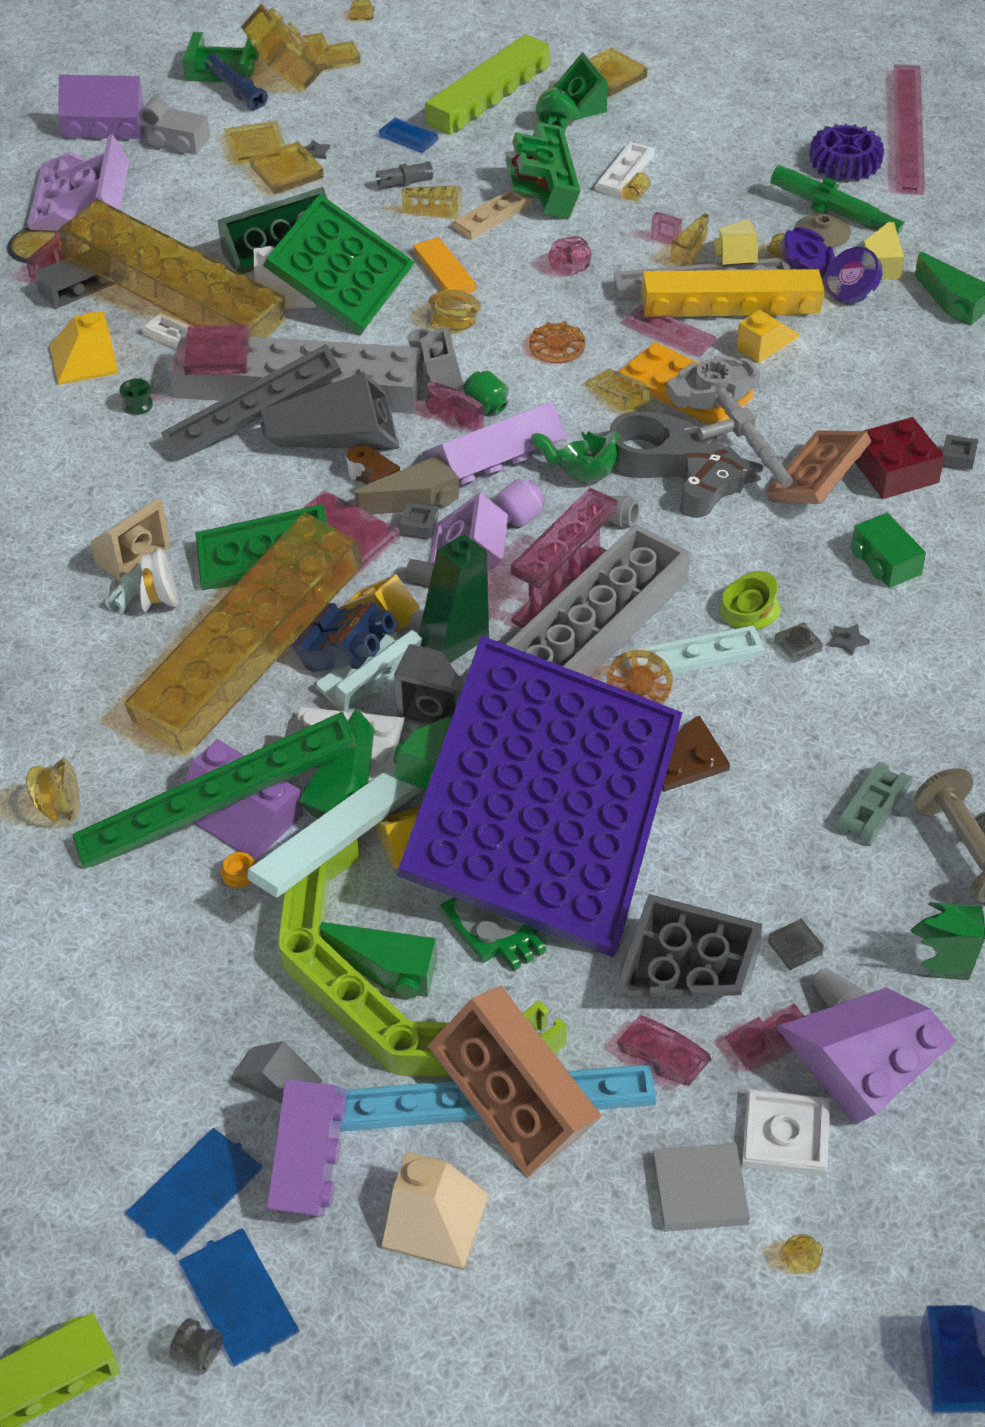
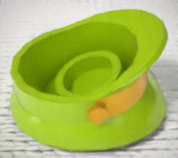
(751, 601)

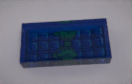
(408, 135)

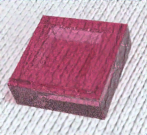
(665, 227)

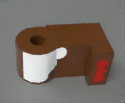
(368, 464)

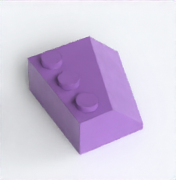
(868, 1048)

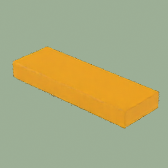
(443, 266)

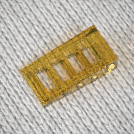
(432, 193)
(690, 242)
(617, 394)

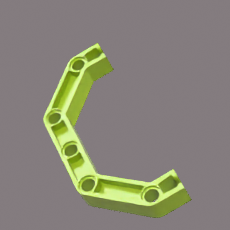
(333, 980)

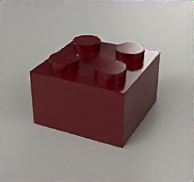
(900, 458)

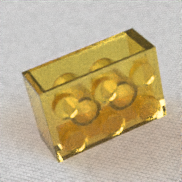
(282, 47)

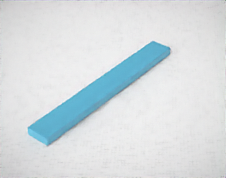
(446, 1102)

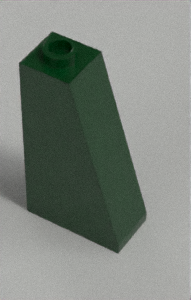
(456, 599)

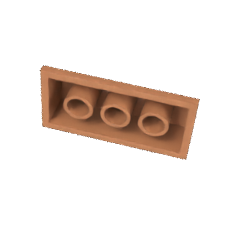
(513, 1080)

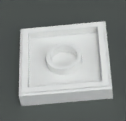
(786, 1132)

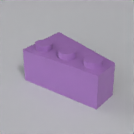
(307, 1147)

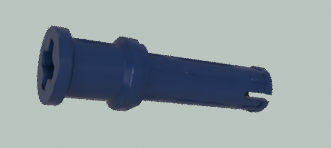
(242, 87)

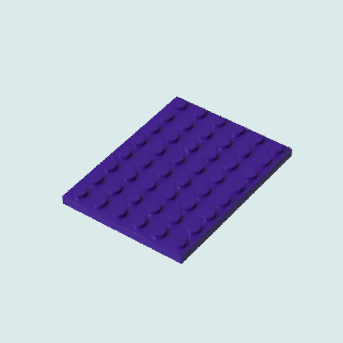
(543, 797)

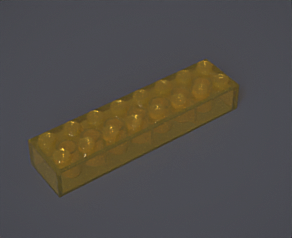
(168, 271)
(244, 634)

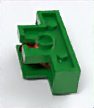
(544, 169)

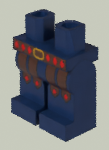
(343, 637)

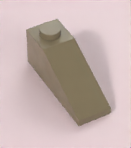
(424, 483)

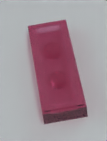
(671, 332)

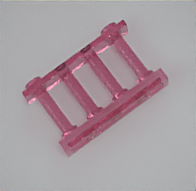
(560, 544)

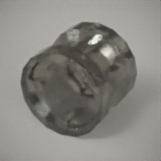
(195, 1345)

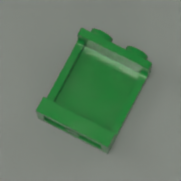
(237, 58)

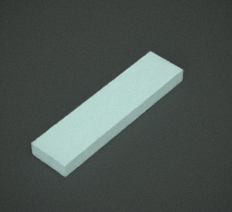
(705, 650)

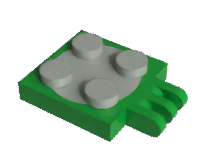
(492, 934)

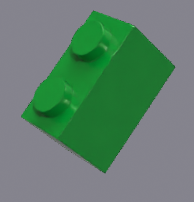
(887, 550)

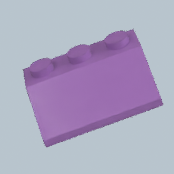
(100, 106)
(253, 821)

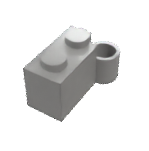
(174, 128)
(438, 355)

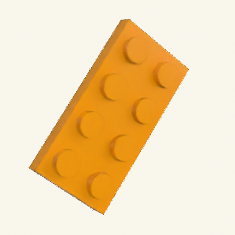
(657, 366)

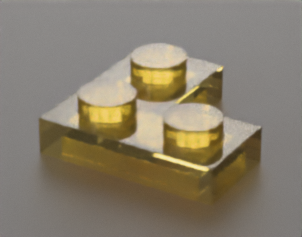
(333, 55)

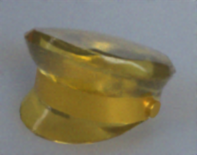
(453, 310)
(55, 790)

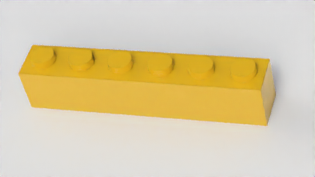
(731, 292)

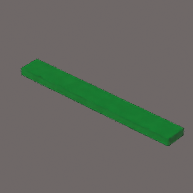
(214, 790)

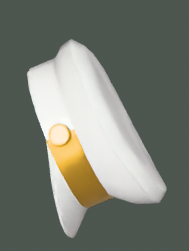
(157, 581)

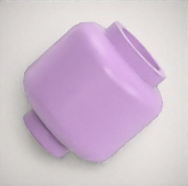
(521, 502)

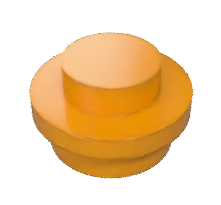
(235, 869)

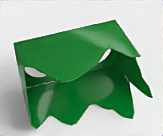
(956, 935)

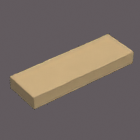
(491, 214)

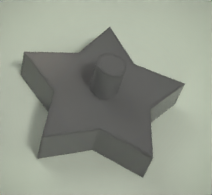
(317, 150)
(848, 638)

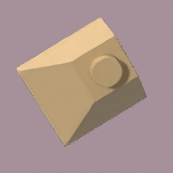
(125, 542)
(433, 1212)

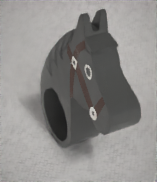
(706, 465)

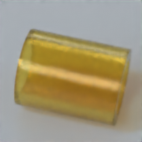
(636, 187)

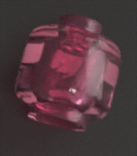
(570, 255)

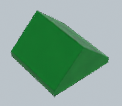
(585, 87)

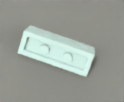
(349, 685)

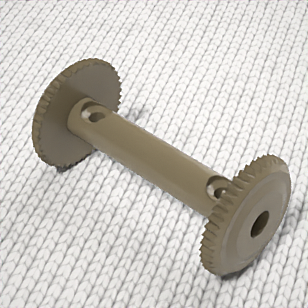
(945, 794)

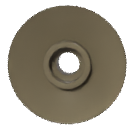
(830, 227)

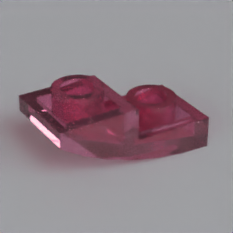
(452, 403)
(760, 1041)
(666, 1049)

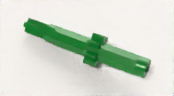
(826, 196)

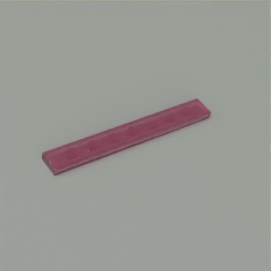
(908, 130)

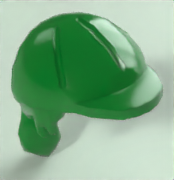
(583, 459)

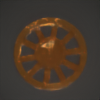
(557, 342)
(640, 678)

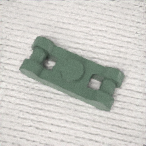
(874, 801)

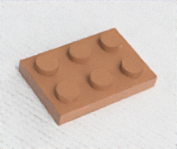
(820, 466)

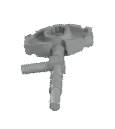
(722, 383)

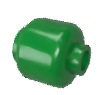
(488, 391)

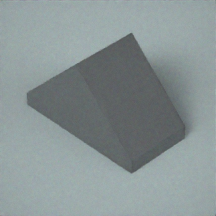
(269, 1066)

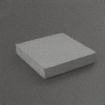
(700, 1187)

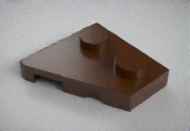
(694, 756)

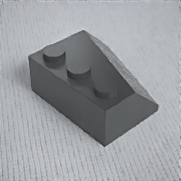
(688, 952)

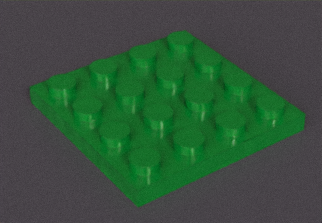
(339, 264)

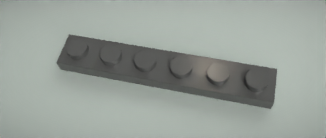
(247, 403)

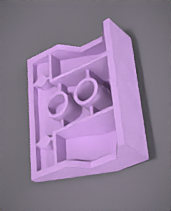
(73, 183)

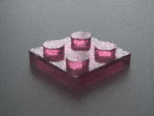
(217, 350)

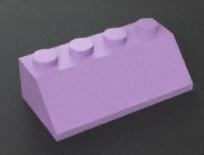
(499, 442)

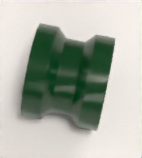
(136, 396)

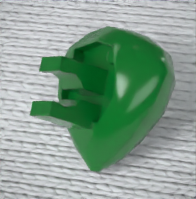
(556, 108)

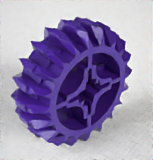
(846, 152)

